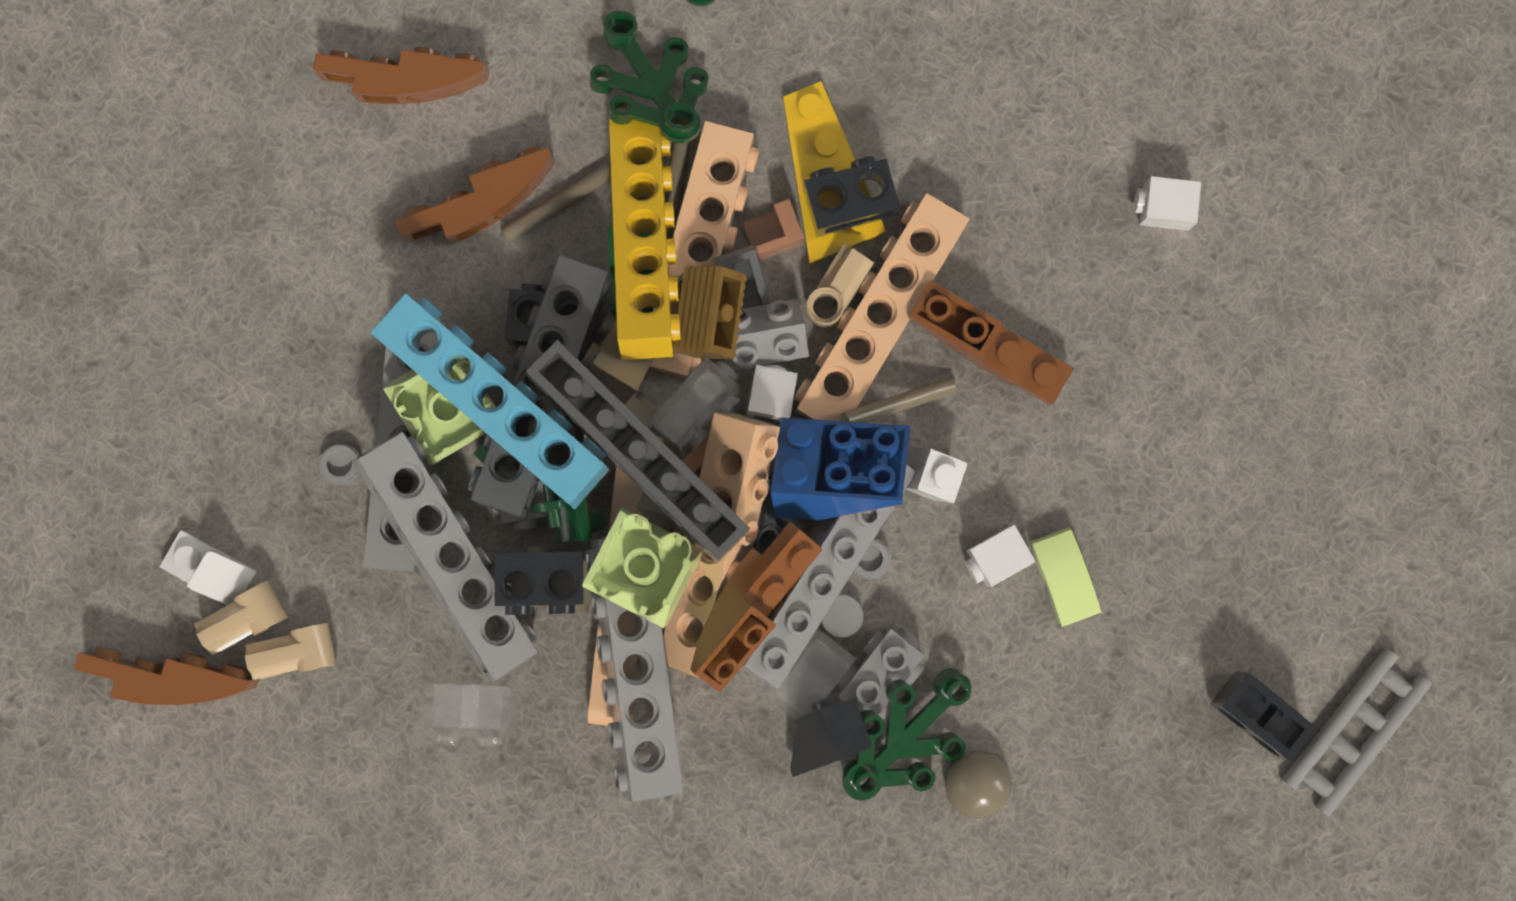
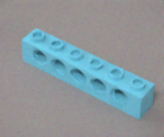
(401, 334)

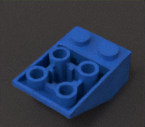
(837, 468)

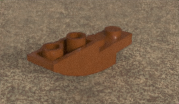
(417, 79)
(496, 194)
(989, 344)
(741, 611)
(179, 683)

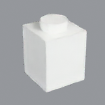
(1168, 203)
(770, 394)
(936, 474)
(998, 557)

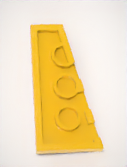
(819, 144)

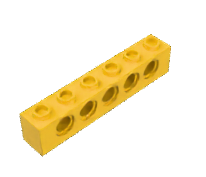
(642, 333)

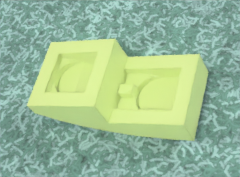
(1065, 576)

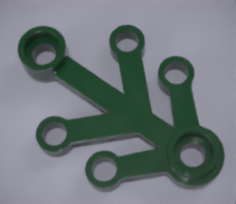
(650, 83)
(903, 739)

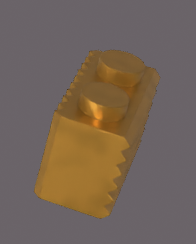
(710, 312)

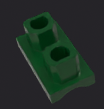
(568, 522)

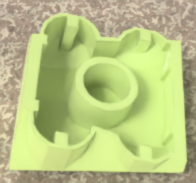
(432, 418)
(643, 568)

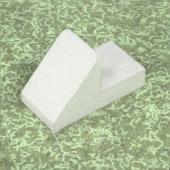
(207, 568)

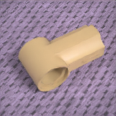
(840, 283)
(249, 614)
(301, 651)

